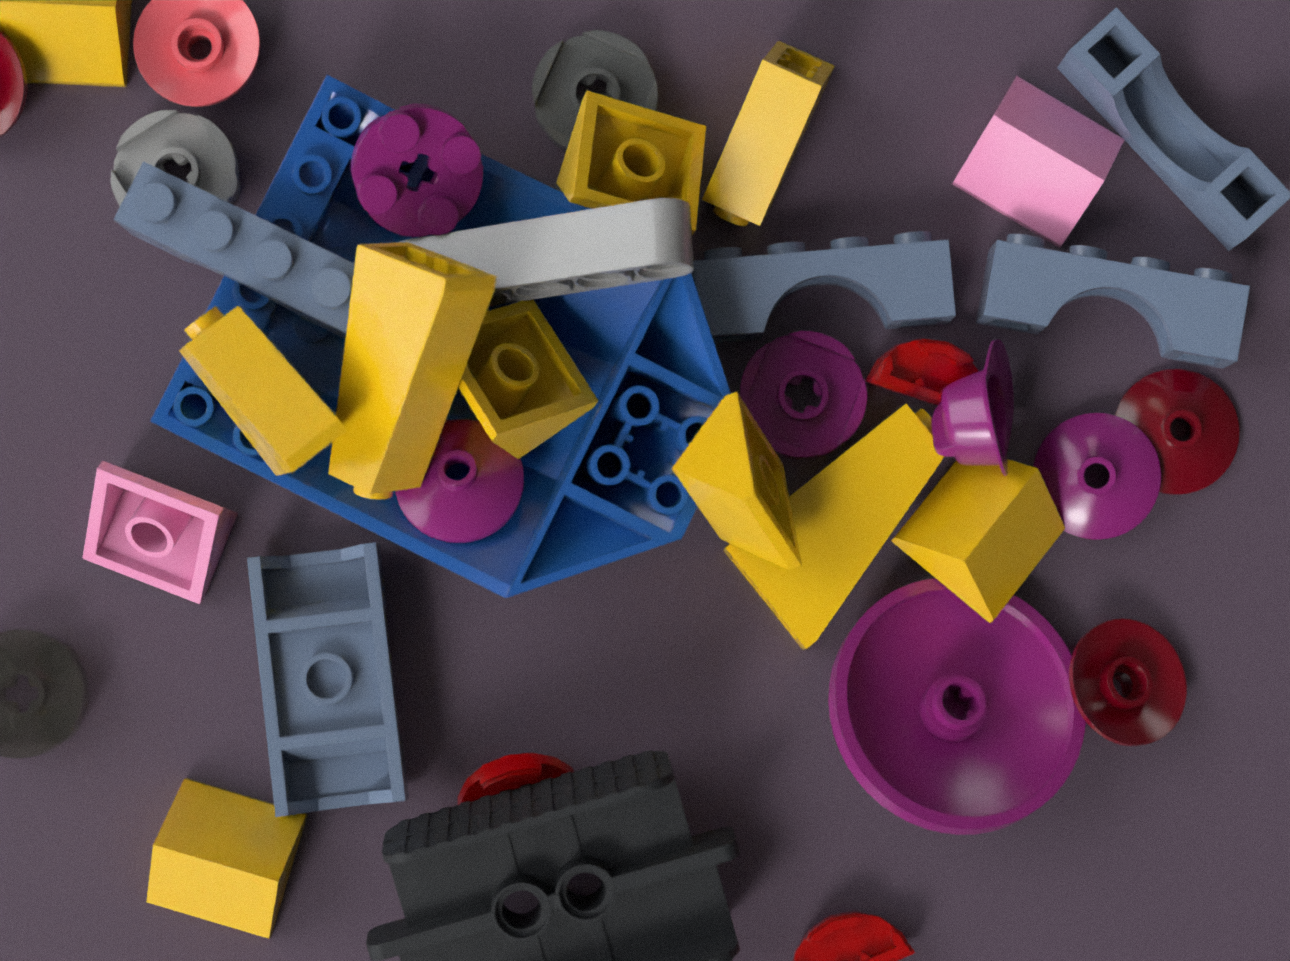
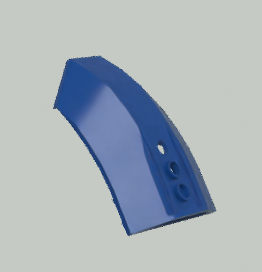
(590, 488)

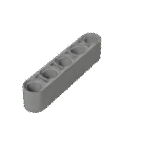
(576, 249)

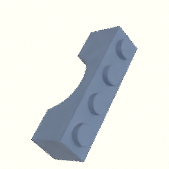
(1130, 90)
(238, 247)
(901, 281)
(1191, 315)

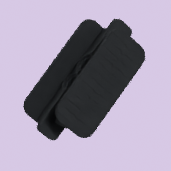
(608, 820)

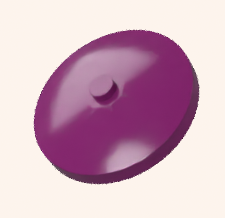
(954, 713)

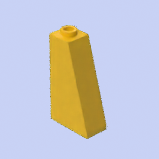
(403, 362)
(844, 522)

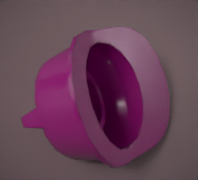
(977, 414)

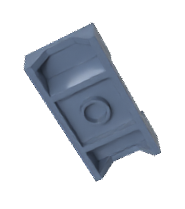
(327, 679)

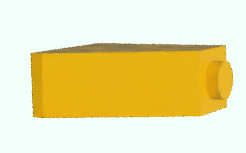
(767, 134)
(259, 389)

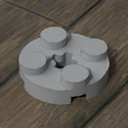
(185, 139)

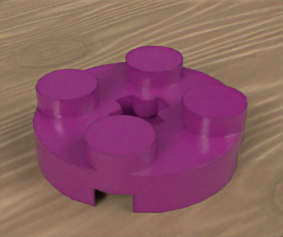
(400, 137)
(835, 380)

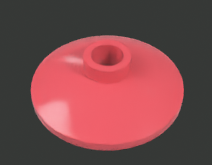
(165, 41)

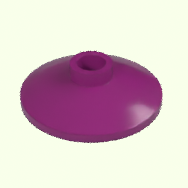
(1131, 467)
(470, 506)

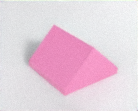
(1039, 162)
(155, 532)

